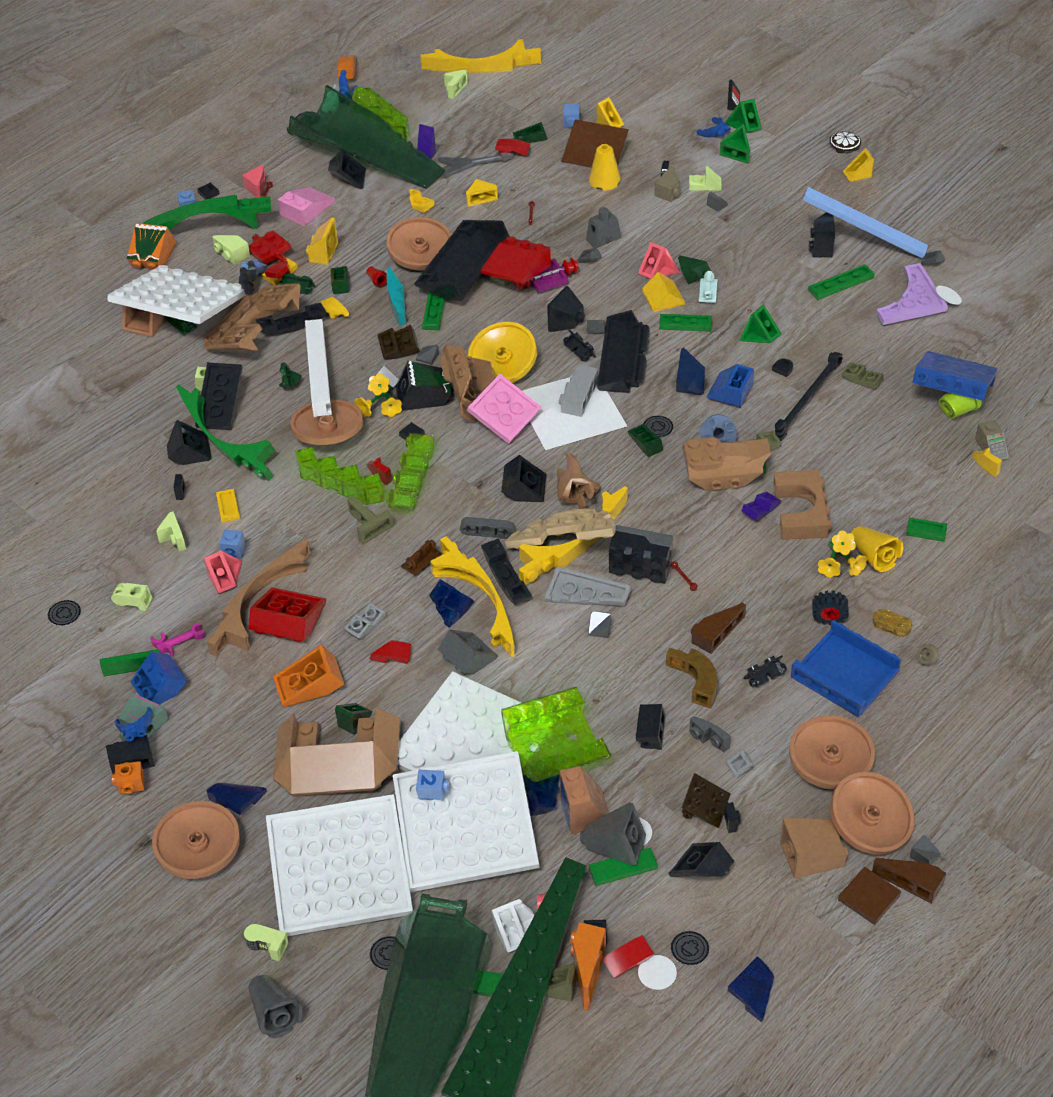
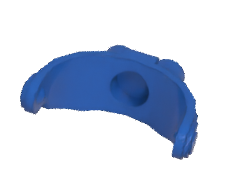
(343, 85)
(718, 130)
(136, 728)

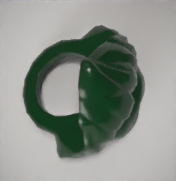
(289, 377)

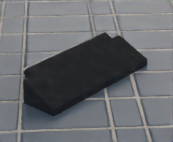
(622, 353)

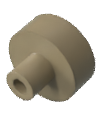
(927, 654)

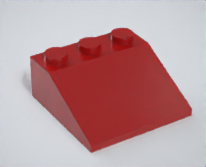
(517, 260)
(285, 614)

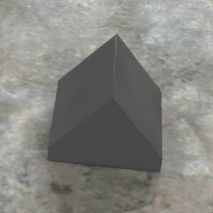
(715, 202)

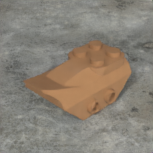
(467, 375)
(724, 464)

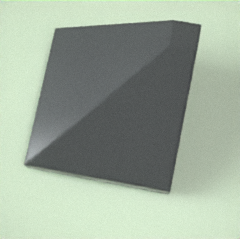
(589, 254)
(932, 257)
(595, 326)
(428, 354)

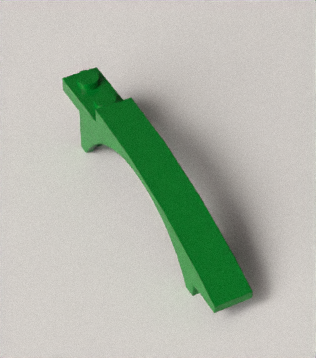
(243, 209)
(248, 455)

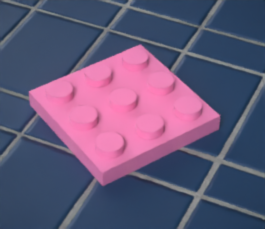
(504, 408)

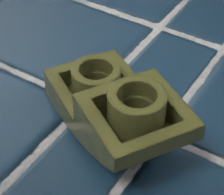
(857, 374)

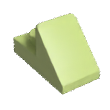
(455, 82)
(709, 181)
(171, 531)

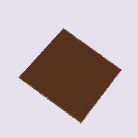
(588, 136)

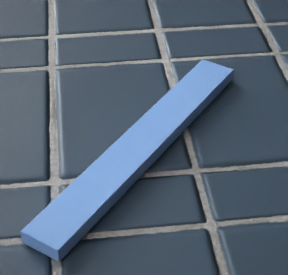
(865, 222)

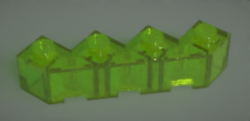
(382, 108)
(413, 467)
(344, 479)

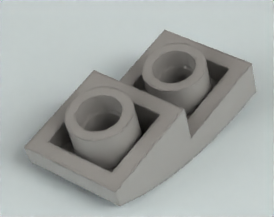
(366, 622)

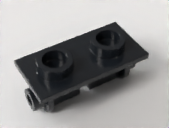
(583, 349)
(758, 673)

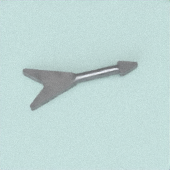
(460, 164)

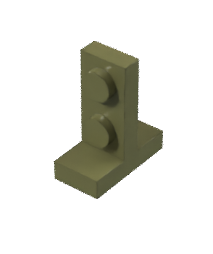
(371, 524)

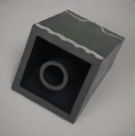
(422, 387)

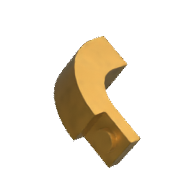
(700, 669)

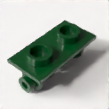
(306, 283)
(181, 325)

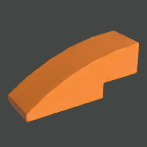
(347, 63)

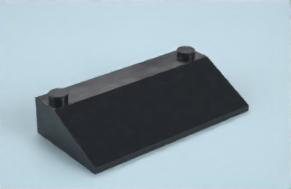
(462, 258)

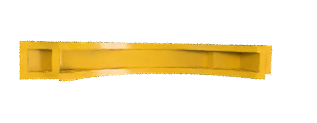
(505, 61)
(543, 558)
(458, 566)

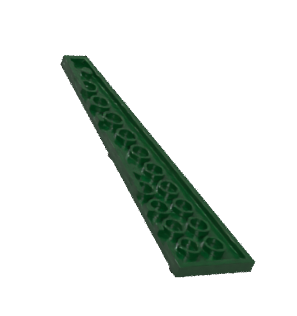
(502, 1036)

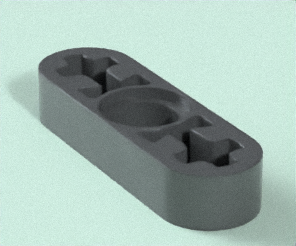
(475, 527)

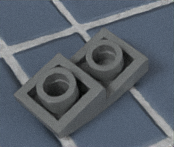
(707, 731)

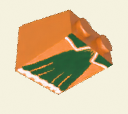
(150, 246)

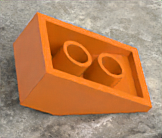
(309, 677)
(587, 951)

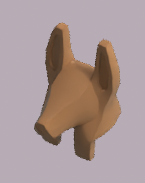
(574, 484)

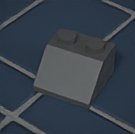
(466, 651)

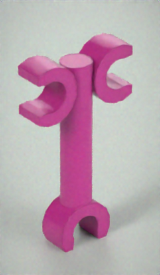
(166, 645)

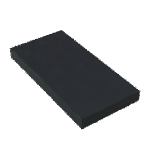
(220, 394)

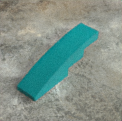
(396, 296)

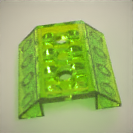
(545, 725)

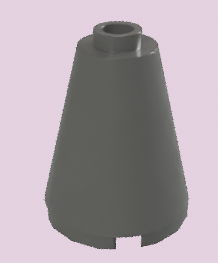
(273, 1007)

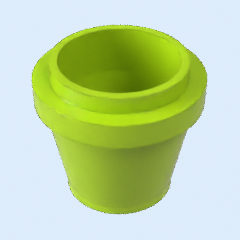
(957, 405)

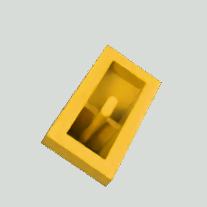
(608, 114)
(860, 167)
(481, 192)

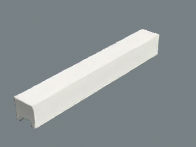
(318, 368)

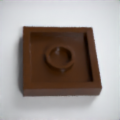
(869, 895)

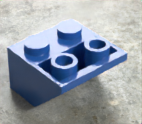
(732, 385)
(158, 678)

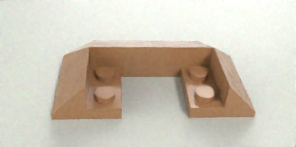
(239, 325)
(336, 768)

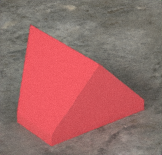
(657, 260)
(222, 570)

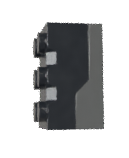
(640, 553)

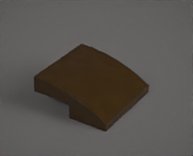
(398, 343)

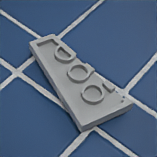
(581, 588)

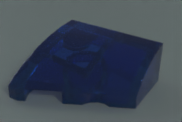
(450, 602)
(541, 794)
(235, 796)
(753, 987)

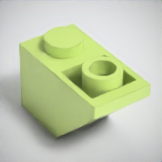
(231, 247)

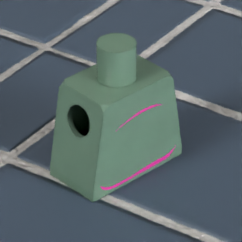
(136, 708)

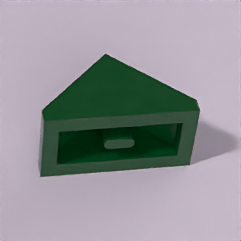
(693, 268)
(348, 715)

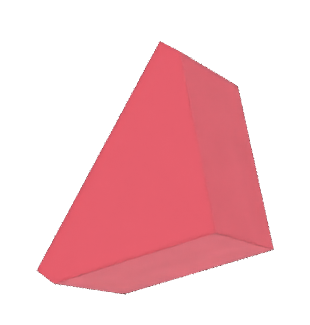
(255, 180)

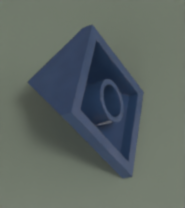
(690, 374)

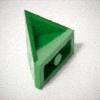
(746, 114)
(736, 146)
(760, 327)

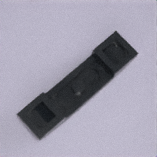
(293, 322)
(504, 573)

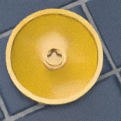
(507, 347)

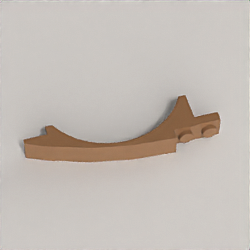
(231, 628)

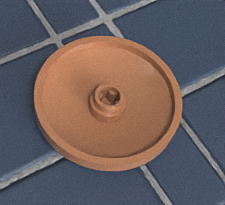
(416, 241)
(327, 429)
(830, 749)
(872, 813)
(196, 839)

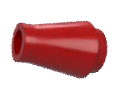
(377, 276)

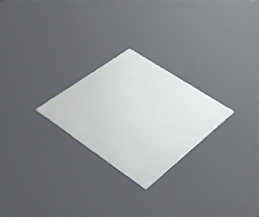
(561, 428)

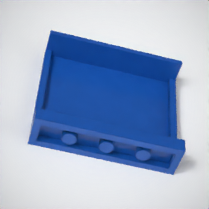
(954, 375)
(847, 669)

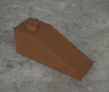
(715, 628)
(915, 877)

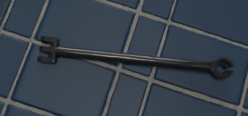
(834, 361)

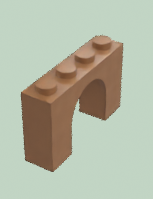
(808, 486)

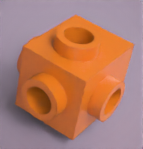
(128, 777)

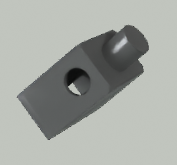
(603, 228)

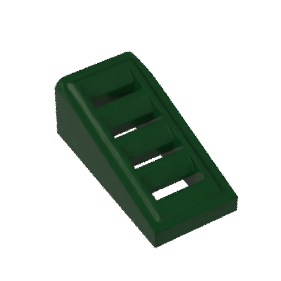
(531, 134)
(339, 280)
(647, 441)

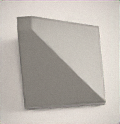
(740, 763)

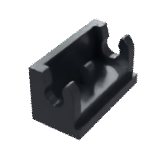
(650, 726)

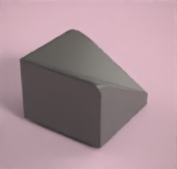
(600, 624)
(924, 851)

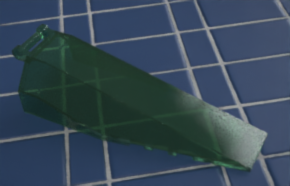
(365, 138)
(426, 998)

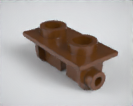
(421, 558)

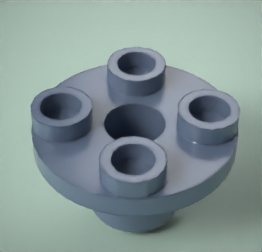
(719, 427)

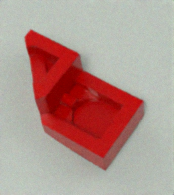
(277, 270)
(384, 471)
(392, 650)

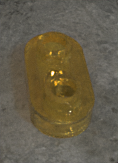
(892, 622)

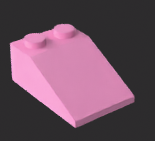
(303, 204)

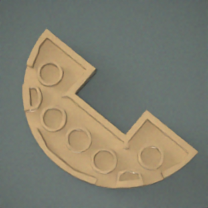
(583, 522)

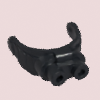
(248, 277)

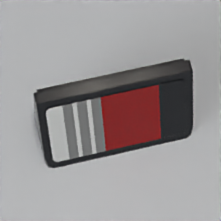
(733, 96)

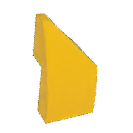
(420, 203)
(334, 307)
(988, 461)

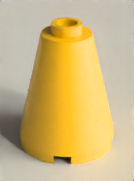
(604, 169)
(878, 547)

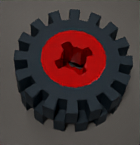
(830, 607)

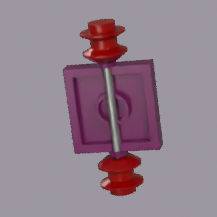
(552, 276)

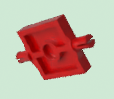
(269, 247)

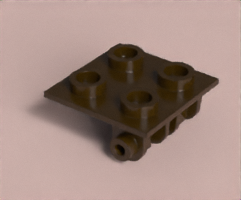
(705, 801)

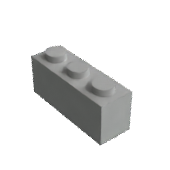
(578, 390)

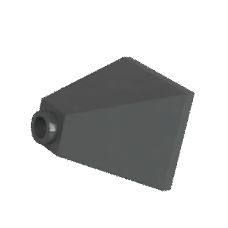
(616, 835)

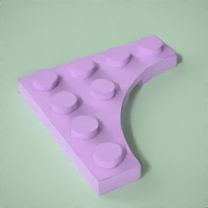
(917, 301)

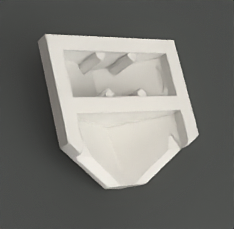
(511, 923)

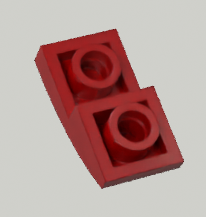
(506, 145)
(628, 956)

